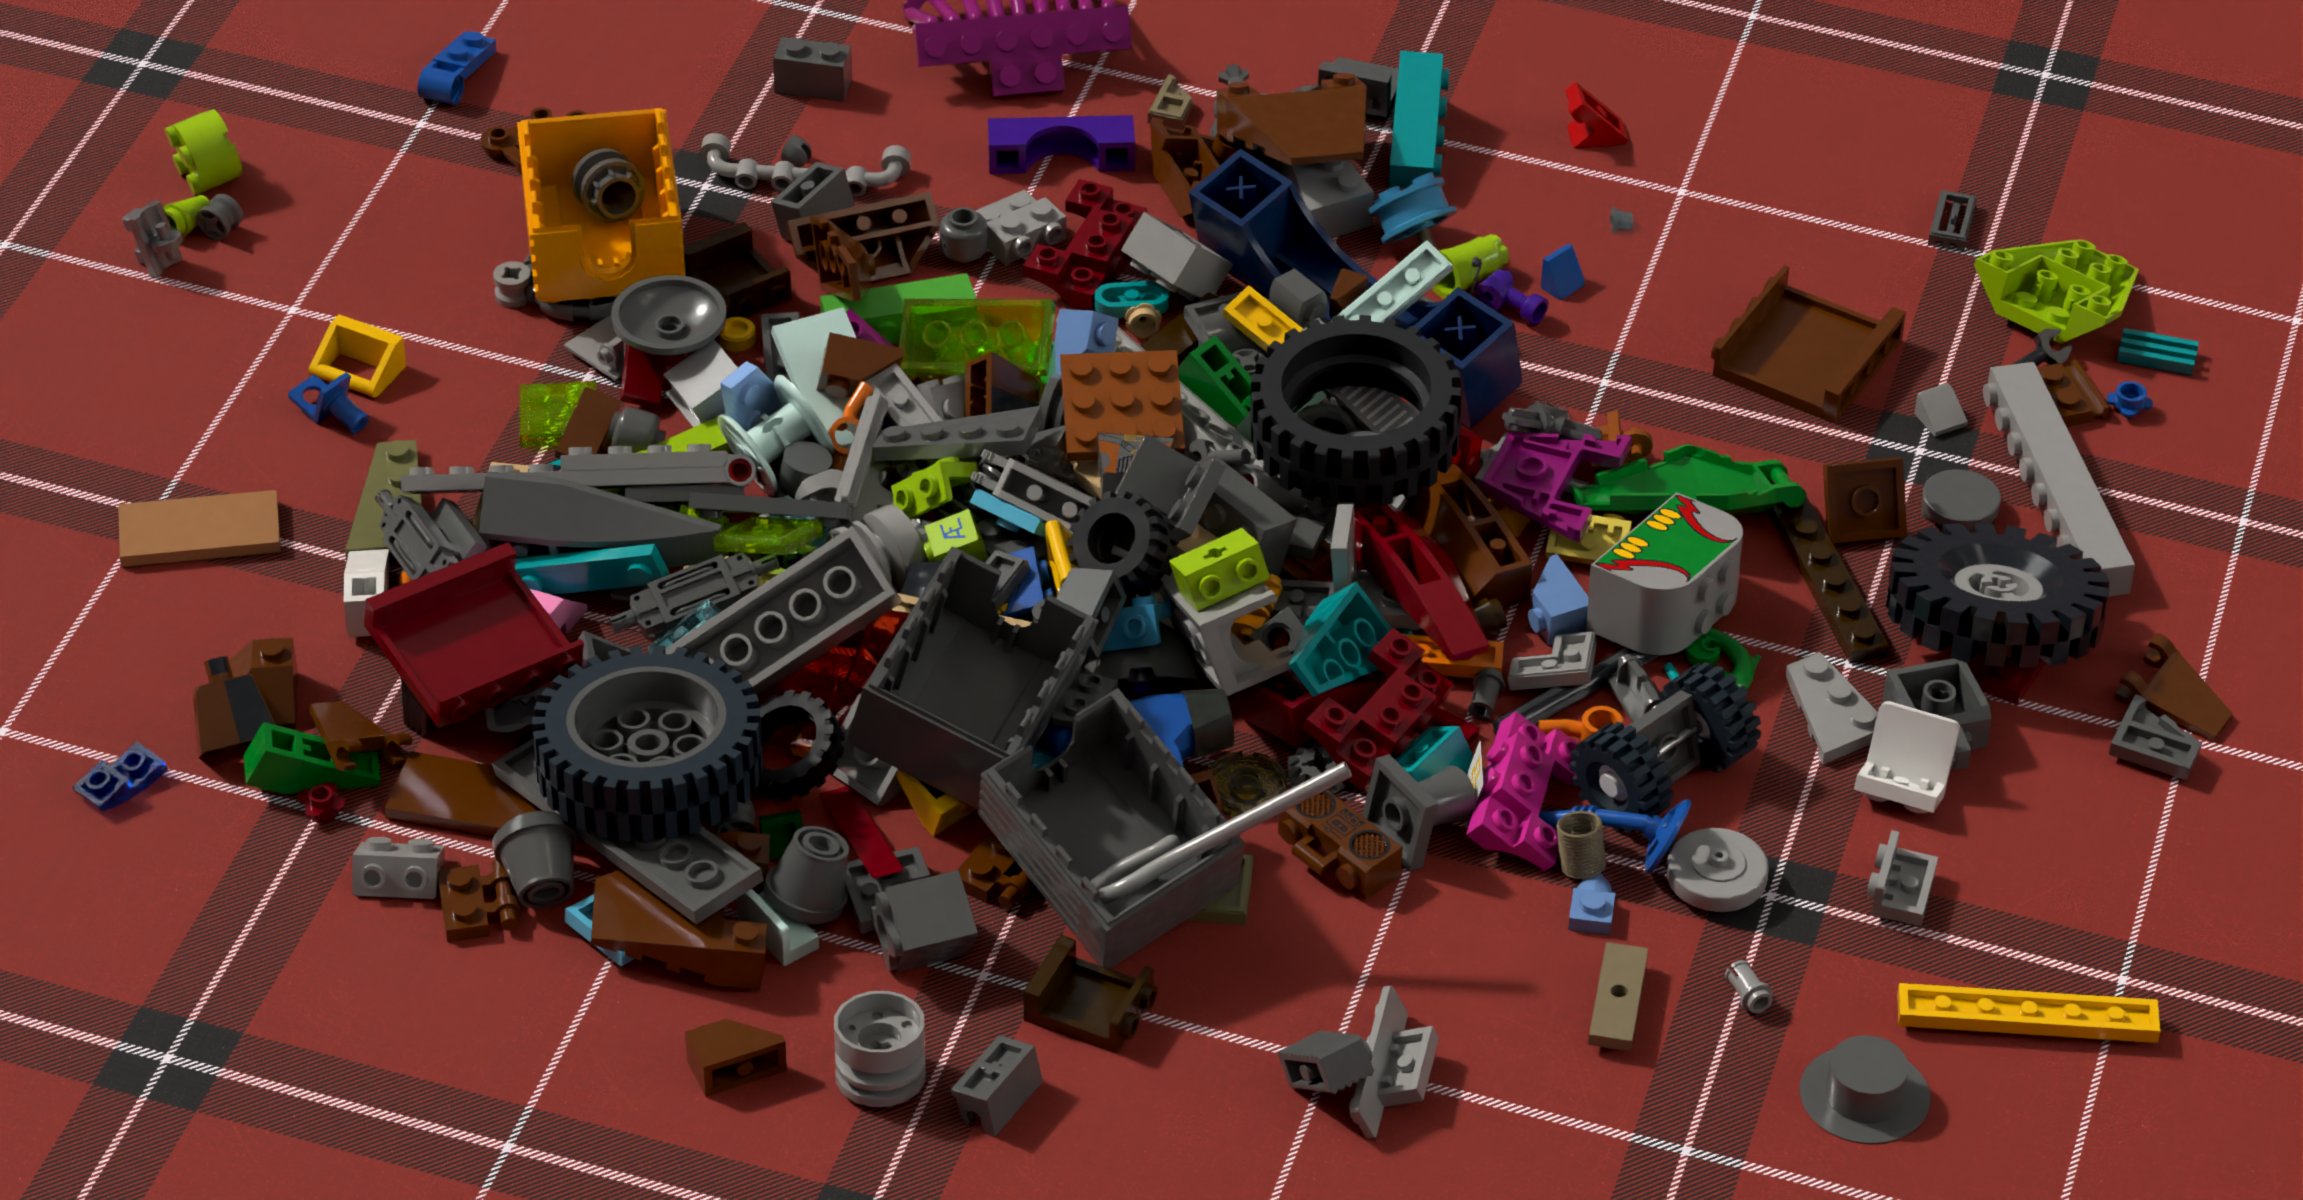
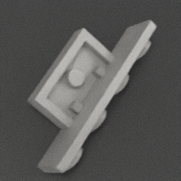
(1399, 1062)

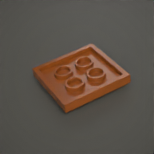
(1120, 396)

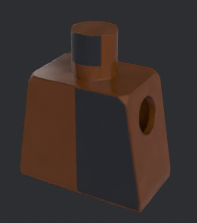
(997, 386)
(227, 710)

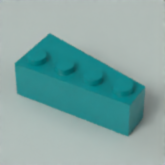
(1417, 117)

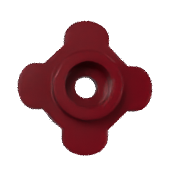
(321, 802)

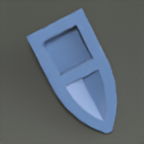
(1592, 906)

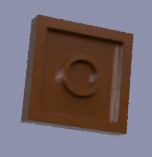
(1865, 500)

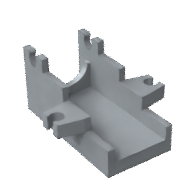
(1212, 646)

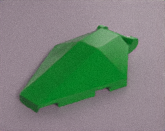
(1696, 473)

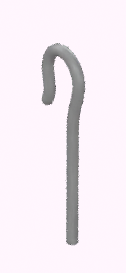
(1167, 853)

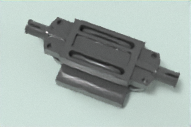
(426, 539)
(677, 594)

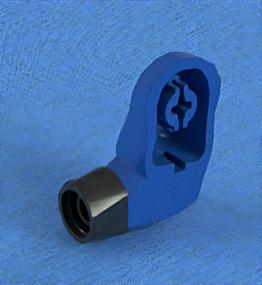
(1189, 722)

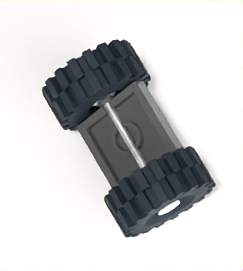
(1696, 723)

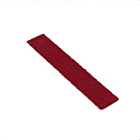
(861, 832)

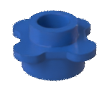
(2130, 399)

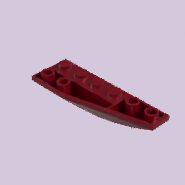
(1419, 578)

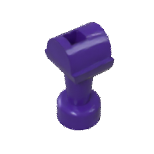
(1499, 291)

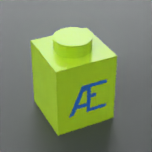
(956, 531)

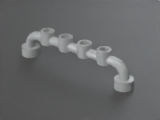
(716, 151)

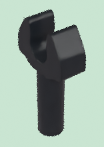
(2043, 352)

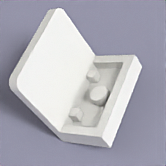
(1909, 758)

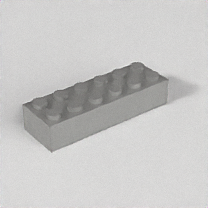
(797, 614)

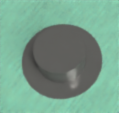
(1865, 1091)

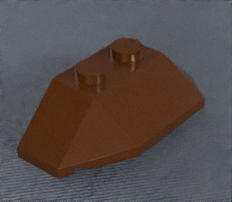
(891, 230)

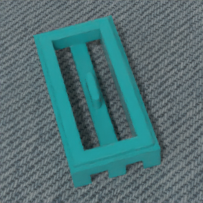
(2158, 351)

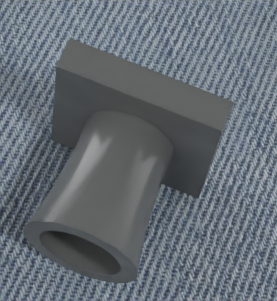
(1411, 808)

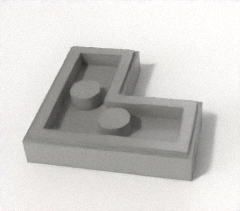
(1566, 666)

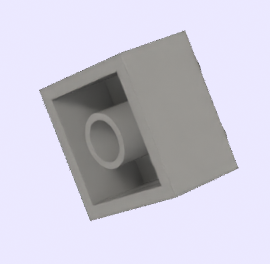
(1175, 258)

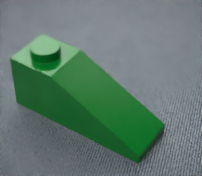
(1218, 380)
(296, 761)

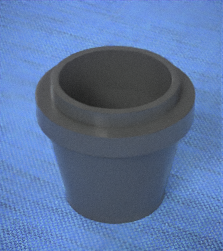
(538, 857)
(810, 877)

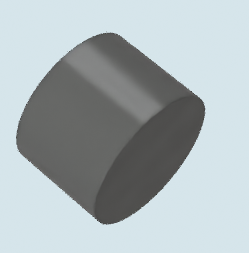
(800, 462)

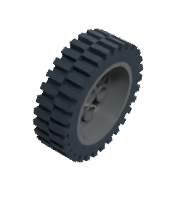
(647, 743)

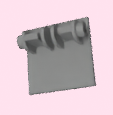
(600, 348)

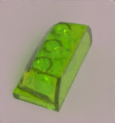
(950, 332)

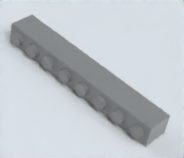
(2056, 470)

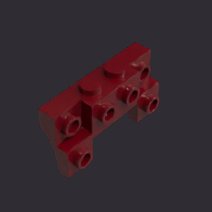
(1095, 250)
(1389, 717)

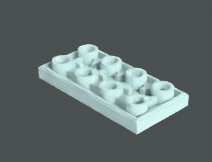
(802, 350)

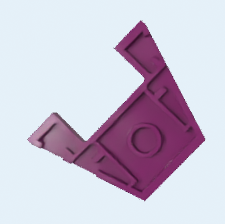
(1536, 469)

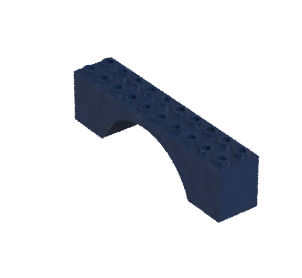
(1267, 230)

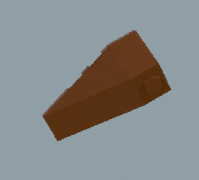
(841, 261)

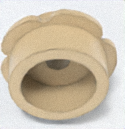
(1143, 328)

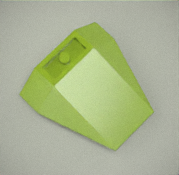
(2057, 286)

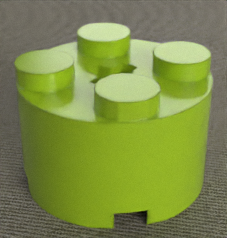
(204, 151)

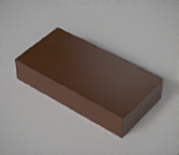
(588, 422)

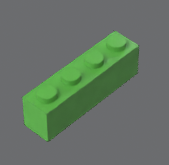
(884, 305)

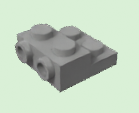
(1020, 224)

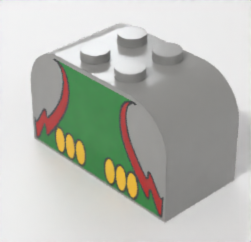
(1667, 578)

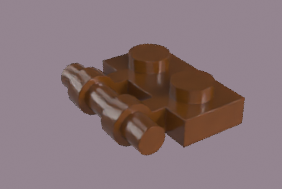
(990, 872)
(464, 906)

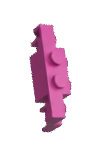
(1515, 791)

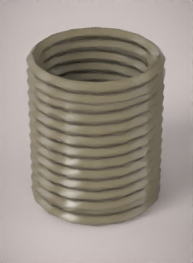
(1581, 844)

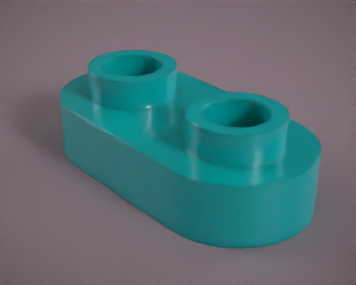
(1117, 298)

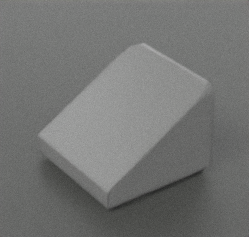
(1940, 410)

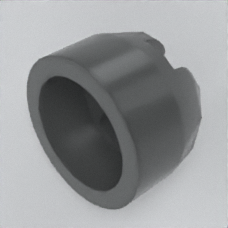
(796, 151)

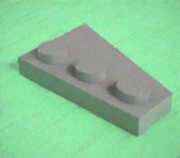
(1833, 708)

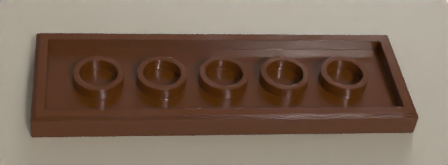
(457, 797)

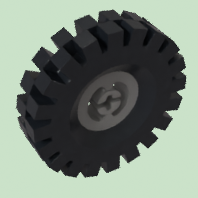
(1997, 595)

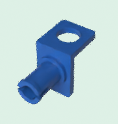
(331, 400)

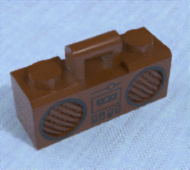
(1340, 840)

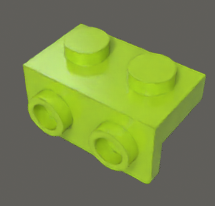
(931, 486)

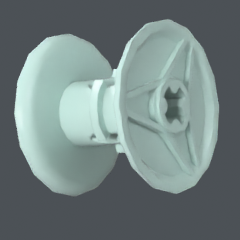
(775, 432)

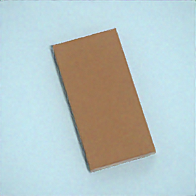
(199, 528)

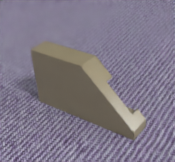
(1171, 105)

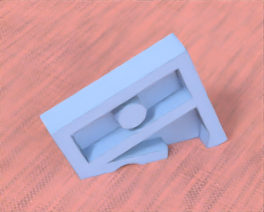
(748, 395)

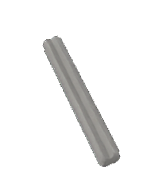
(861, 450)

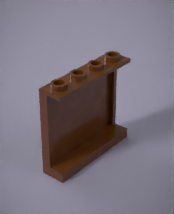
(1805, 349)

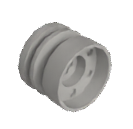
(890, 539)
(879, 1048)

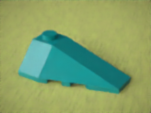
(1338, 640)

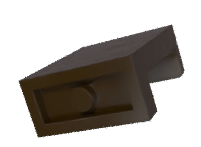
(737, 271)
(1087, 998)

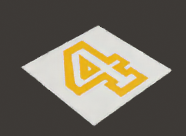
(1475, 773)

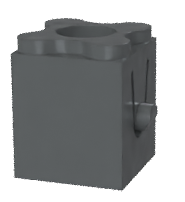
(924, 922)

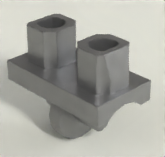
(155, 239)

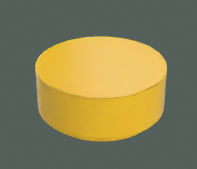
(738, 334)

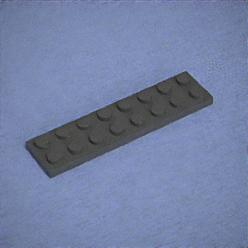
(688, 872)

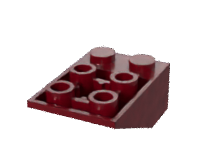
(1284, 704)

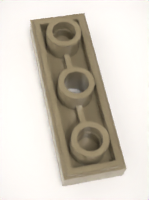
(1618, 996)

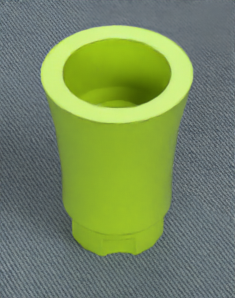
(1488, 249)

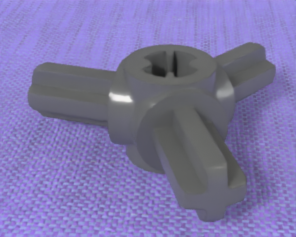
(1547, 418)

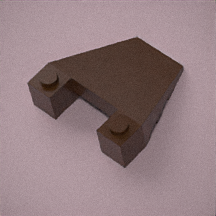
(1298, 125)
(643, 924)

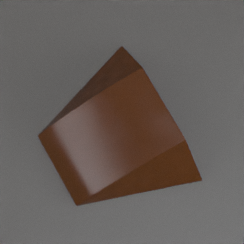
(1187, 158)

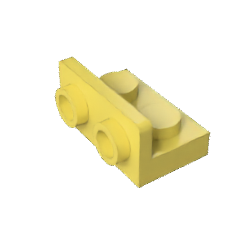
(1598, 539)

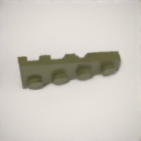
(385, 472)

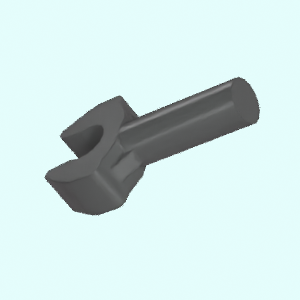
(1206, 449)

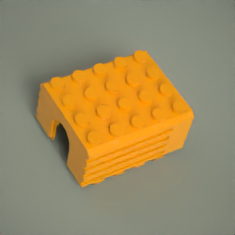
(570, 248)

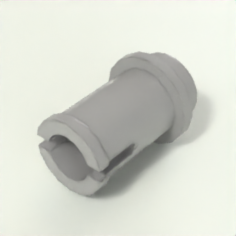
(1754, 994)

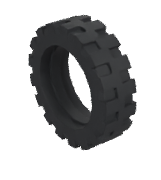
(817, 762)

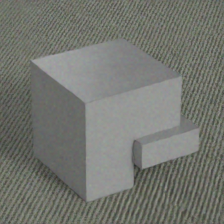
(697, 383)

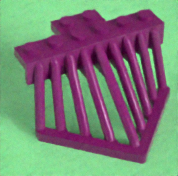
(1020, 47)

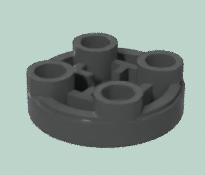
(1960, 498)

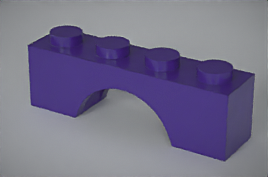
(1101, 140)

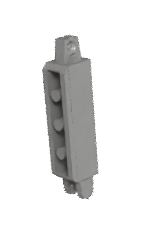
(1042, 496)

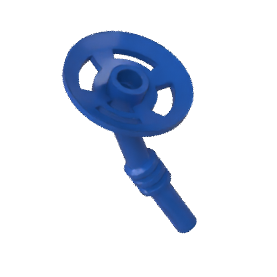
(1657, 830)

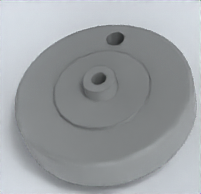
(1717, 869)

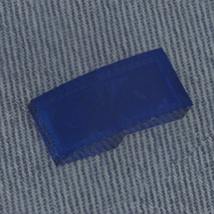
(116, 783)

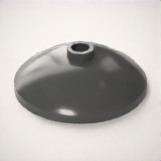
(668, 315)

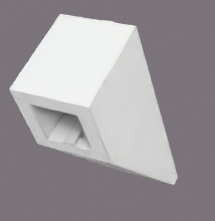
(364, 577)

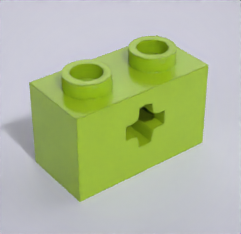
(1219, 569)

